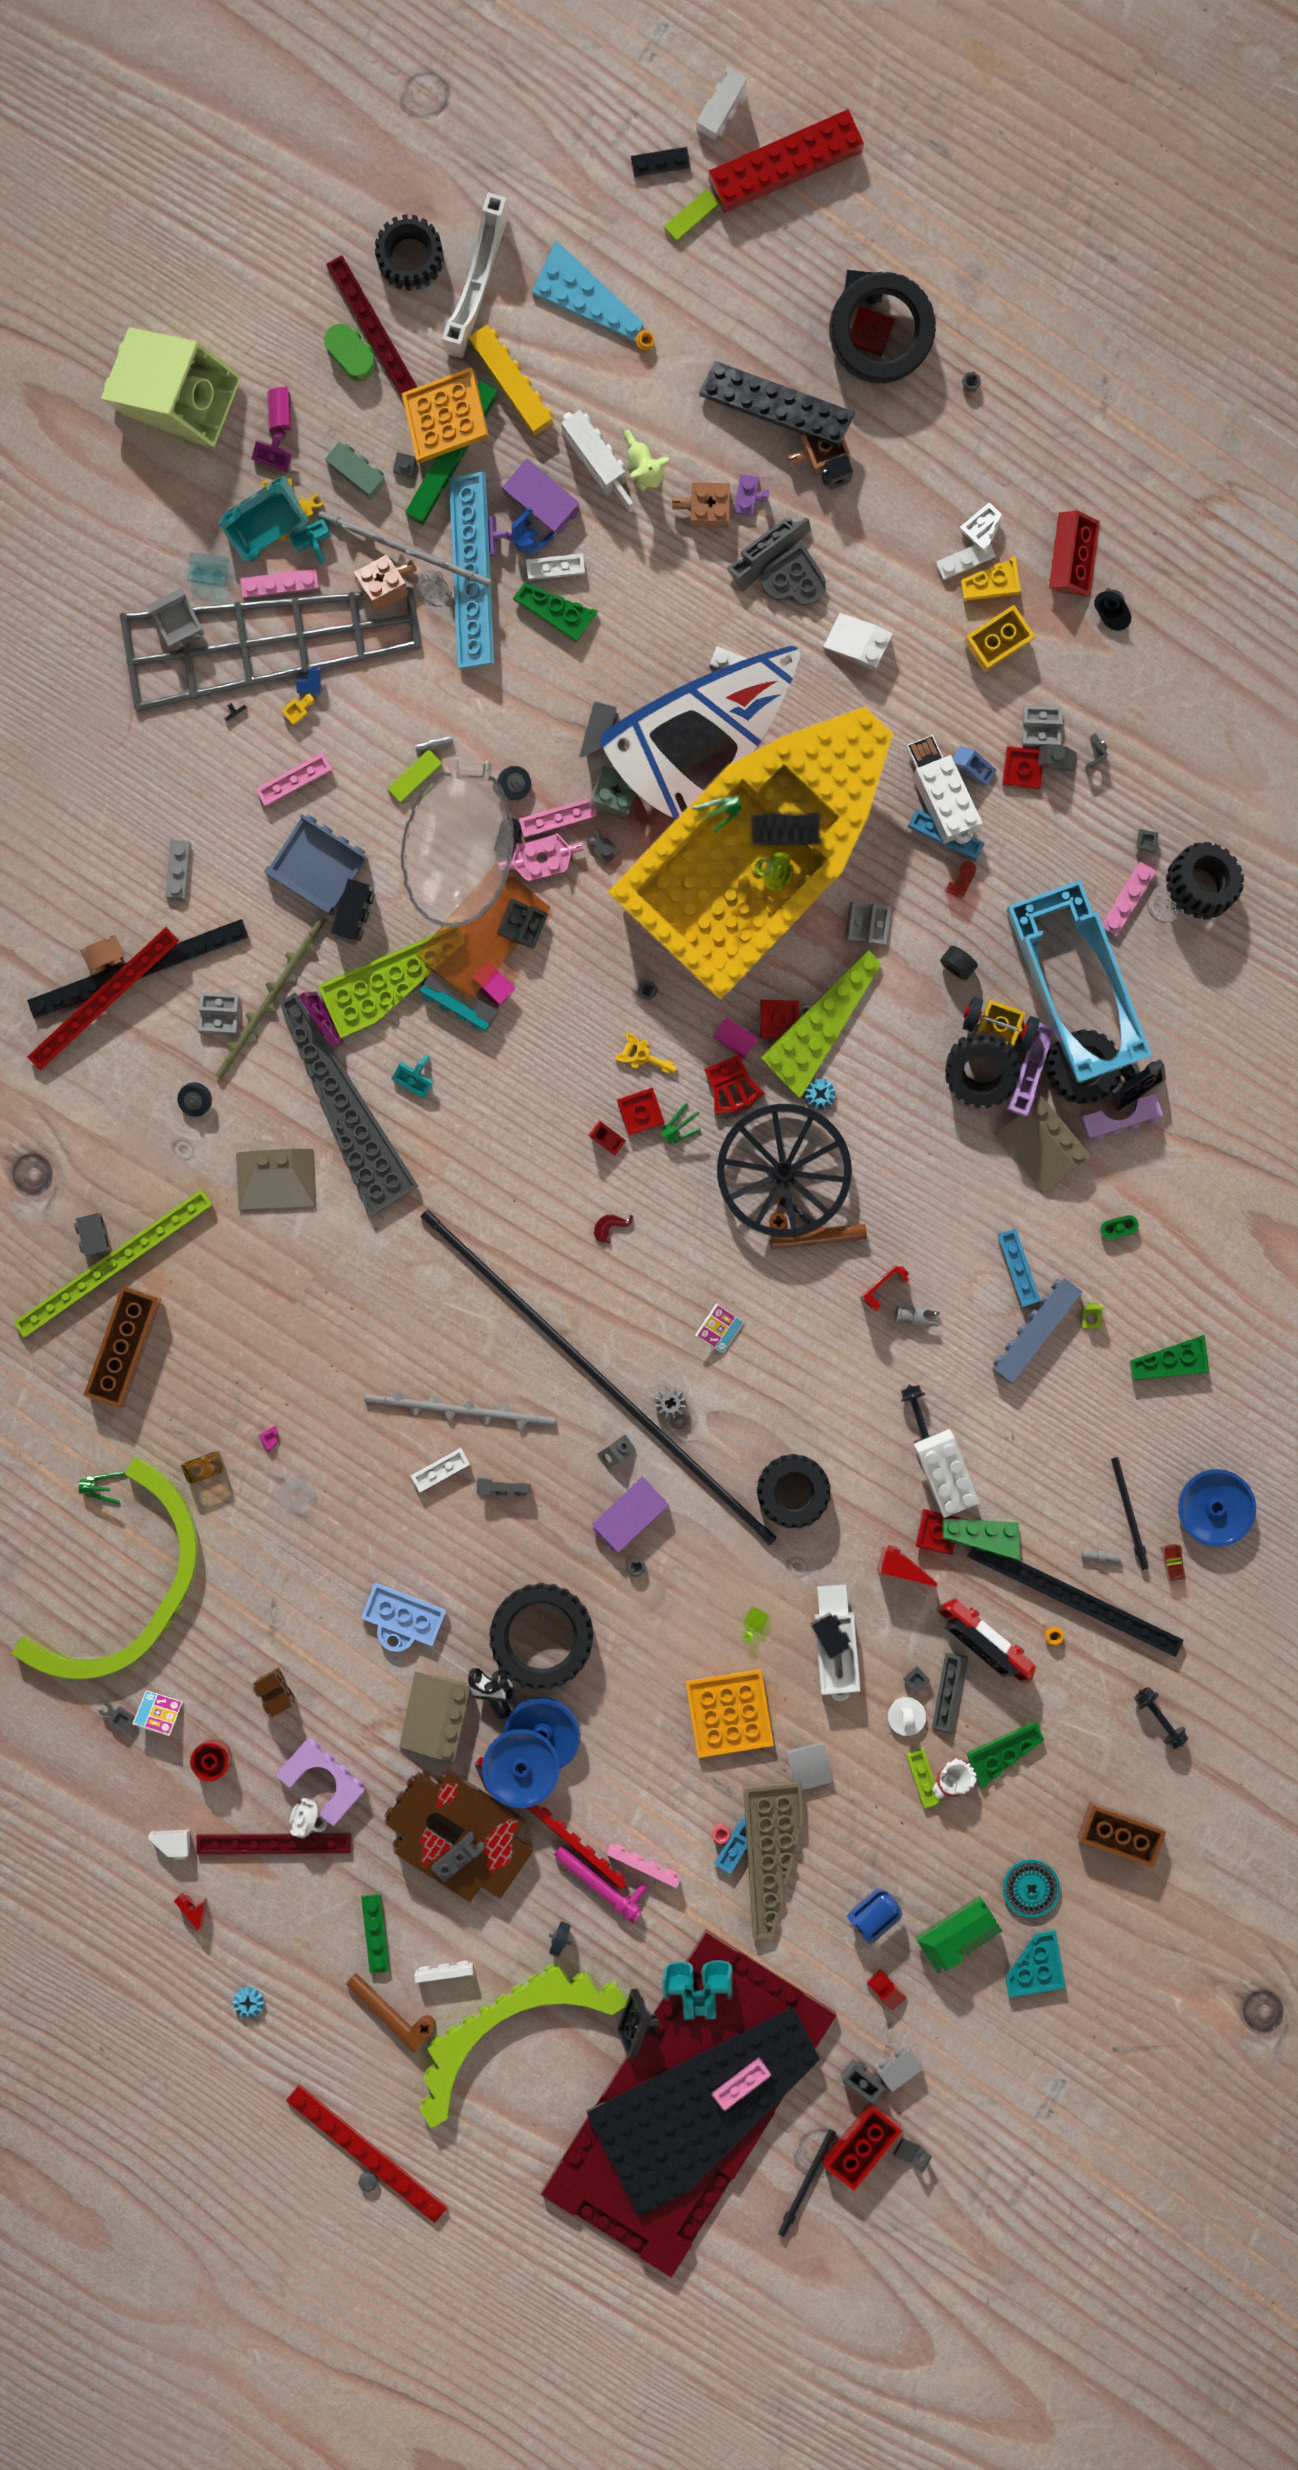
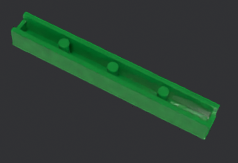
(443, 469)

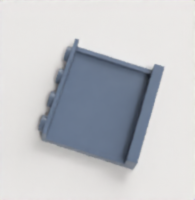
(316, 864)

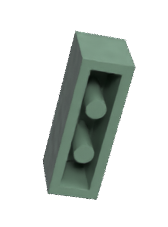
(355, 469)

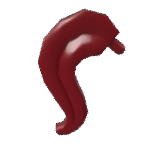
(603, 1225)

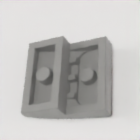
(1041, 726)
(868, 923)
(218, 1013)

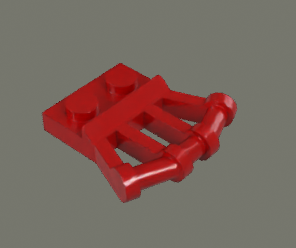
(726, 1074)

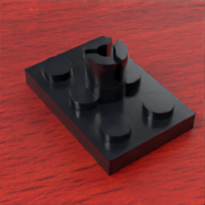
(1137, 1083)
(634, 2023)

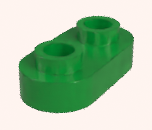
(1118, 1227)

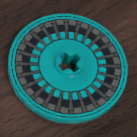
(1031, 1903)

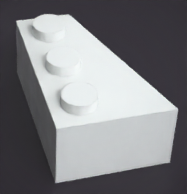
(723, 104)

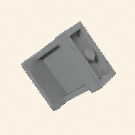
(176, 620)

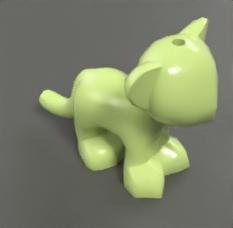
(646, 471)

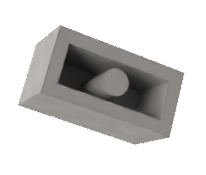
(899, 2068)

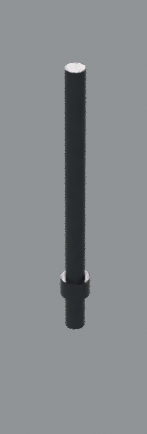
(1139, 1549)
(790, 2215)

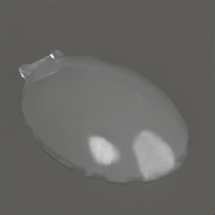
(457, 846)

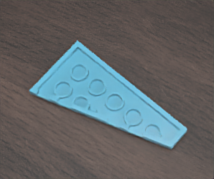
(575, 289)

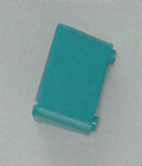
(263, 519)

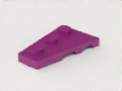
(321, 1017)

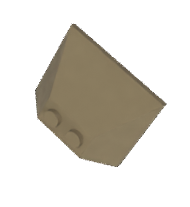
(275, 1179)

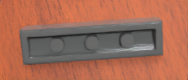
(950, 1692)

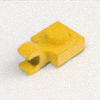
(296, 711)

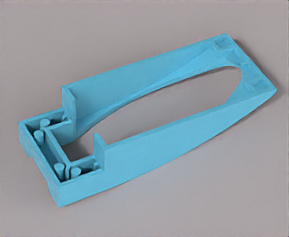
(1089, 926)

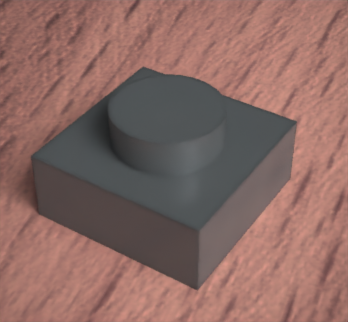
(404, 464)
(1146, 840)
(916, 1679)

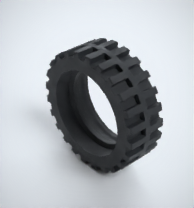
(512, 1665)

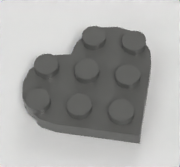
(794, 576)

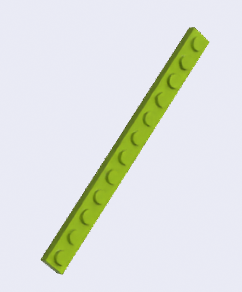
(113, 1263)

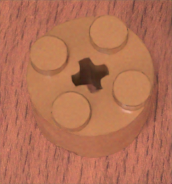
(103, 953)

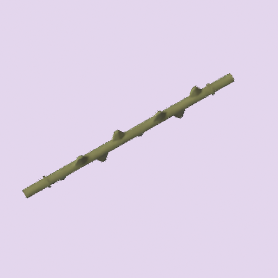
(267, 1005)

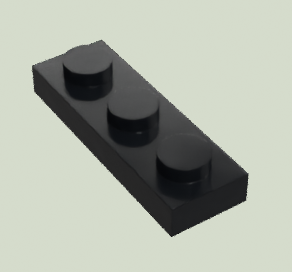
(660, 161)

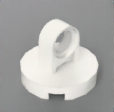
(906, 1716)
(304, 1818)

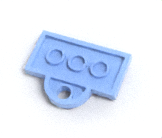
(402, 1617)

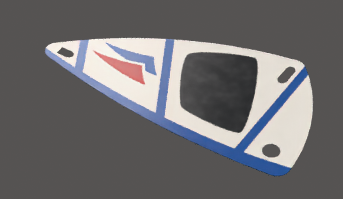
(699, 729)

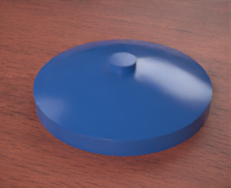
(1216, 1507)
(552, 1721)
(520, 1768)

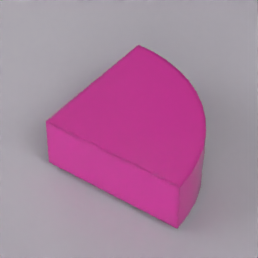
(269, 1438)

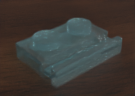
(208, 569)

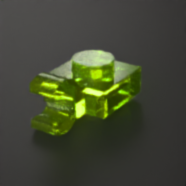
(755, 1621)

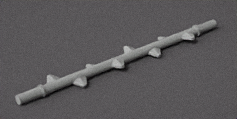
(472, 576)
(451, 1410)

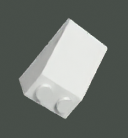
(858, 641)

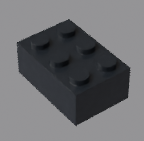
(353, 911)

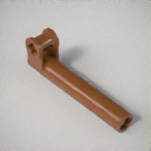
(819, 1236)
(410, 2036)

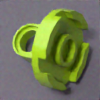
(777, 871)

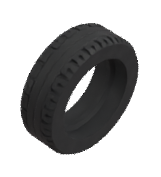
(924, 322)

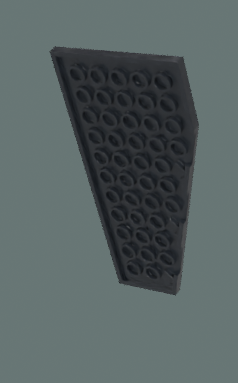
(672, 2127)

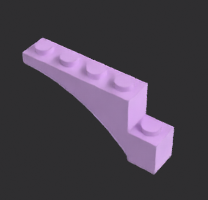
(1030, 1072)

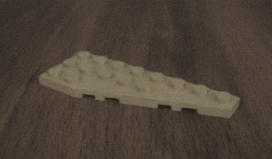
(772, 1834)

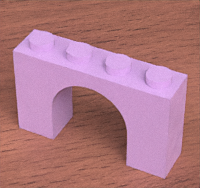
(347, 1787)

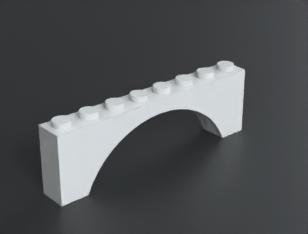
(462, 322)

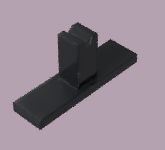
(234, 711)

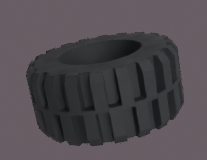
(1222, 869)
(982, 1046)
(1066, 1086)
(793, 1517)

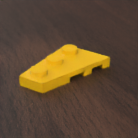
(994, 582)

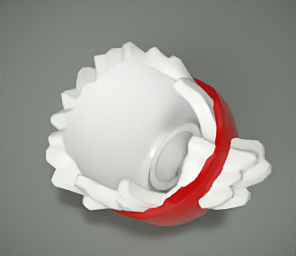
(954, 1779)

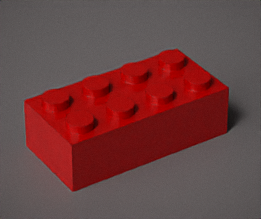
(862, 2145)

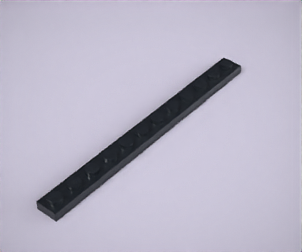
(176, 955)
(1080, 1600)

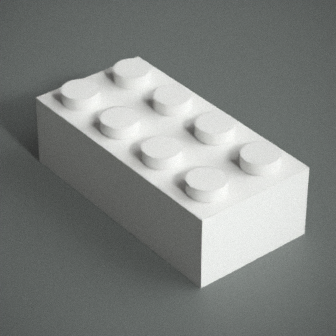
(946, 1473)

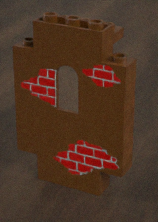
(471, 1810)

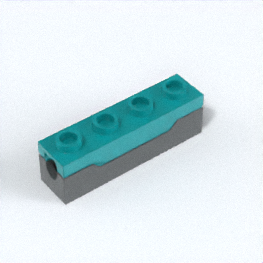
(449, 998)

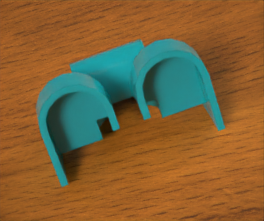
(679, 1980)

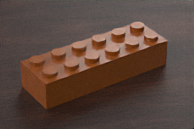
(122, 1346)

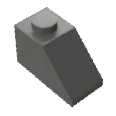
(1057, 757)

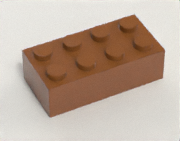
(1121, 1834)

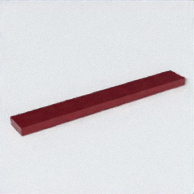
(371, 325)
(273, 1843)

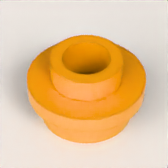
(648, 336)
(1060, 1636)

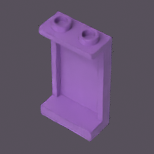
(543, 495)
(629, 1515)

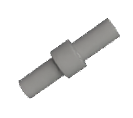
(433, 743)
(1101, 1556)

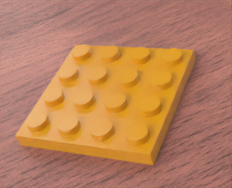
(445, 415)
(729, 1713)

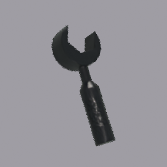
(803, 1215)

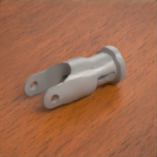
(915, 1316)

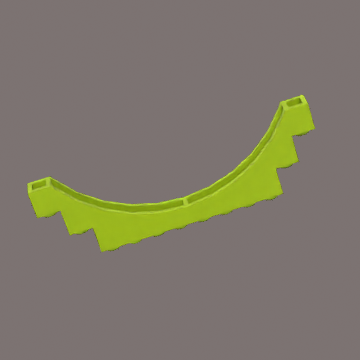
(543, 1989)

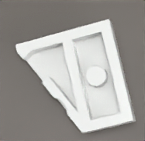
(982, 526)

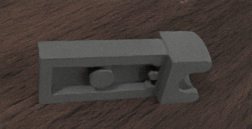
(486, 1486)
(457, 1857)

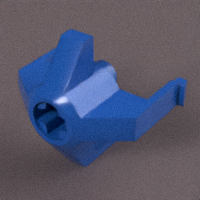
(524, 538)

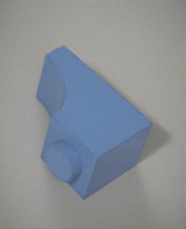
(974, 765)

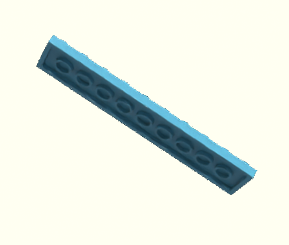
(471, 552)

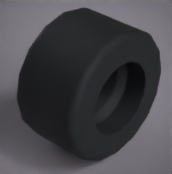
(959, 962)

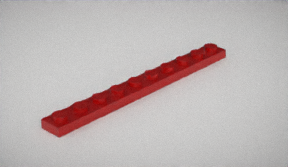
(103, 998)
(574, 1841)
(366, 2153)

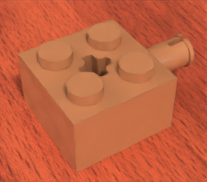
(815, 454)
(697, 504)
(383, 582)

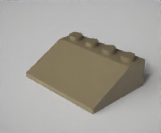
(1043, 1145)
(435, 1716)

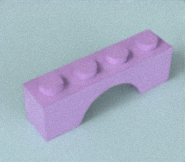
(1144, 1109)

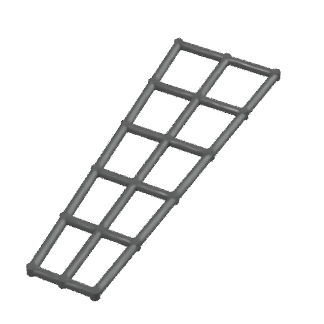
(243, 644)

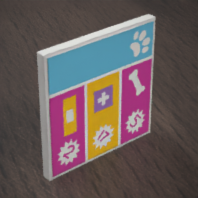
(719, 1328)
(157, 1713)

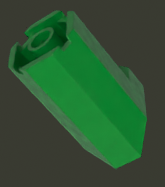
(958, 1934)

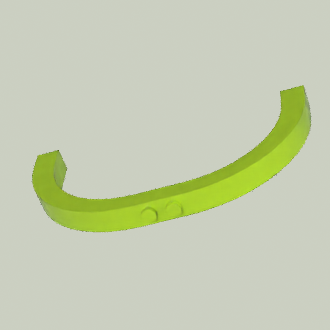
(172, 1498)

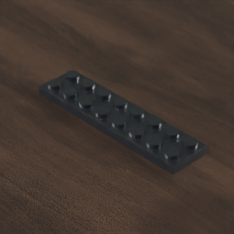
(776, 404)

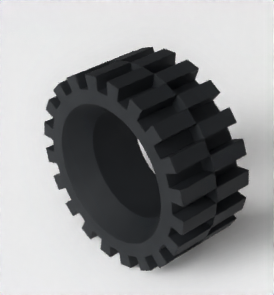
(405, 230)
(785, 829)

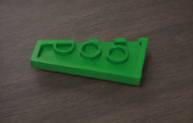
(559, 613)
(1177, 1360)
(988, 1536)
(1003, 1752)

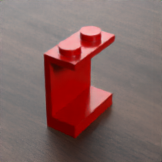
(869, 1299)

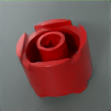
(220, 1754)

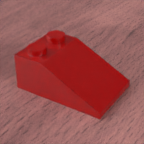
(896, 1564)

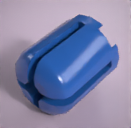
(875, 1915)

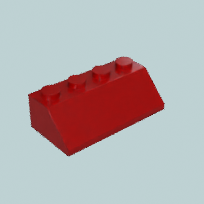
(1074, 553)

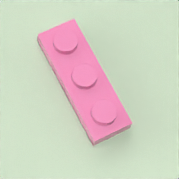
(741, 2084)

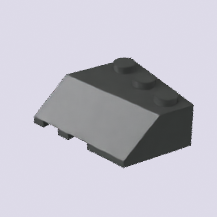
(601, 718)

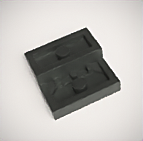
(522, 923)

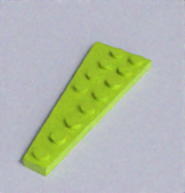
(807, 1042)

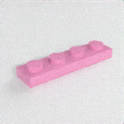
(279, 583)
(294, 779)
(557, 818)
(1128, 899)
(637, 1862)

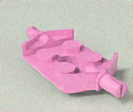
(553, 846)

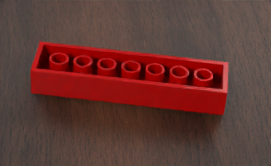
(786, 161)

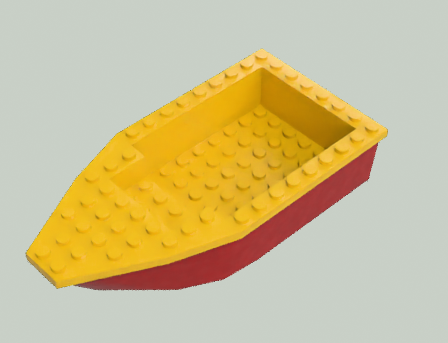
(701, 885)

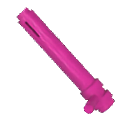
(621, 1903)

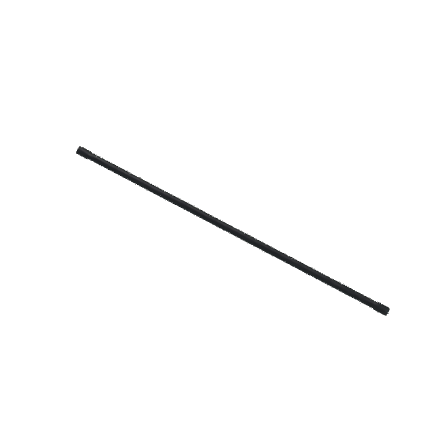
(760, 1529)

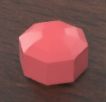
(721, 1834)

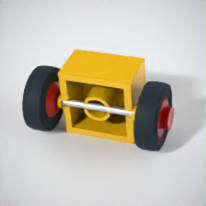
(1001, 1020)

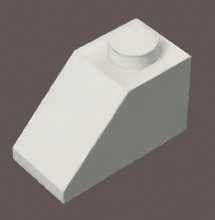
(172, 1843)

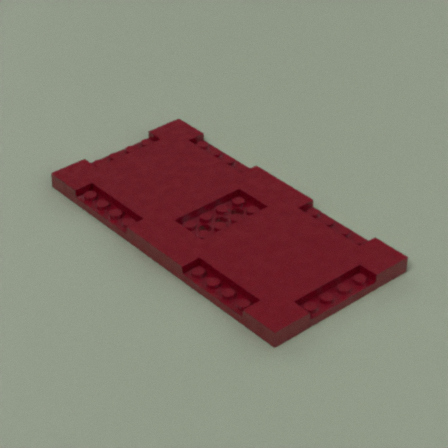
(585, 2177)

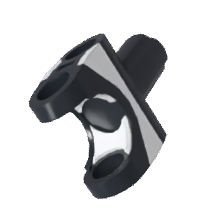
(496, 1691)

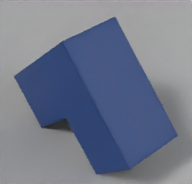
(311, 685)

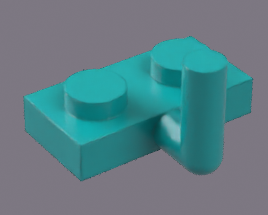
(310, 538)
(413, 1078)

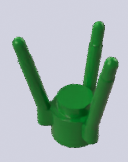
(730, 806)
(672, 1133)
(89, 1486)

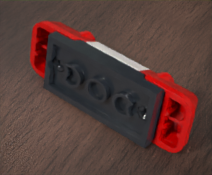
(986, 1642)

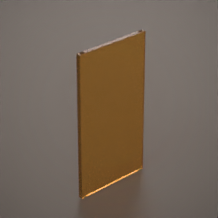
(474, 951)

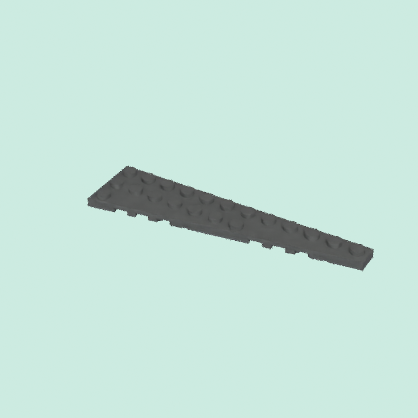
(367, 1149)

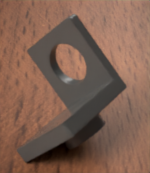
(1101, 748)
(617, 1451)
(911, 2152)

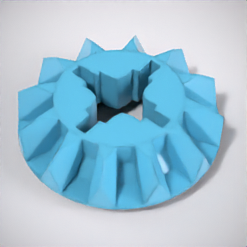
(810, 1094)
(255, 1996)

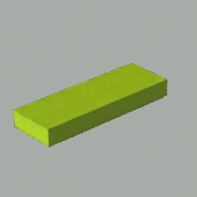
(691, 215)
(414, 776)
(923, 1777)

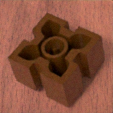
(274, 1692)

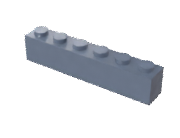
(1037, 1330)

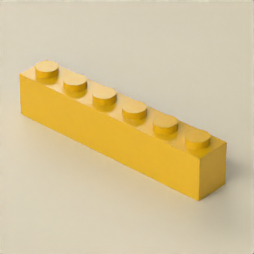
(510, 380)

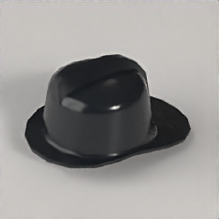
(1113, 609)

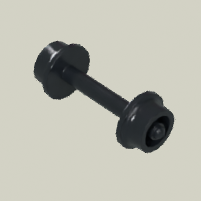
(912, 1393)
(1176, 1737)

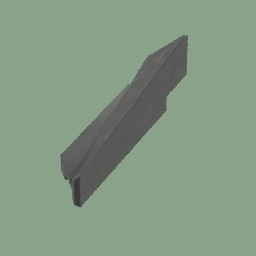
(766, 550)

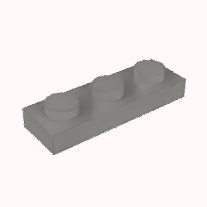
(178, 869)

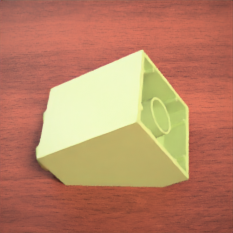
(171, 385)

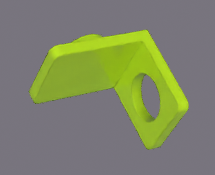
(1091, 1308)

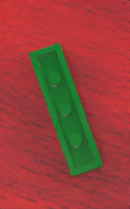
(375, 1933)

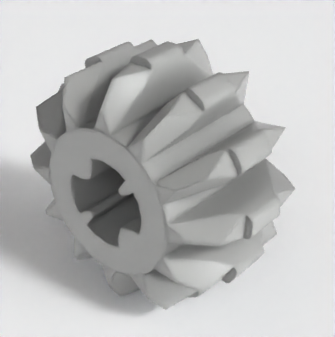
(673, 1408)

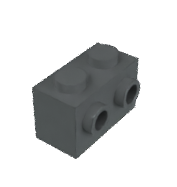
(92, 1234)
(863, 2081)

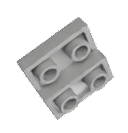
(810, 1765)

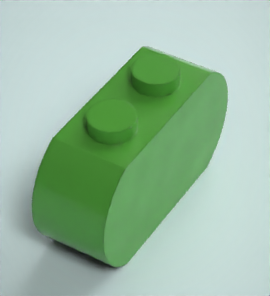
(350, 351)

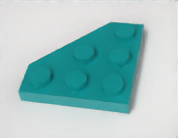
(1037, 1967)

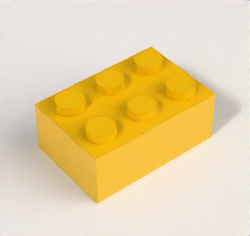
(999, 638)

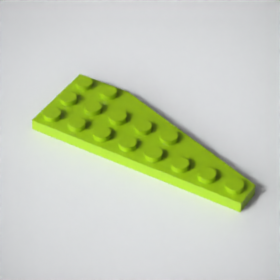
(373, 989)

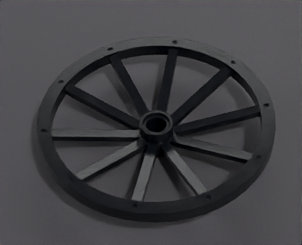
(774, 1110)

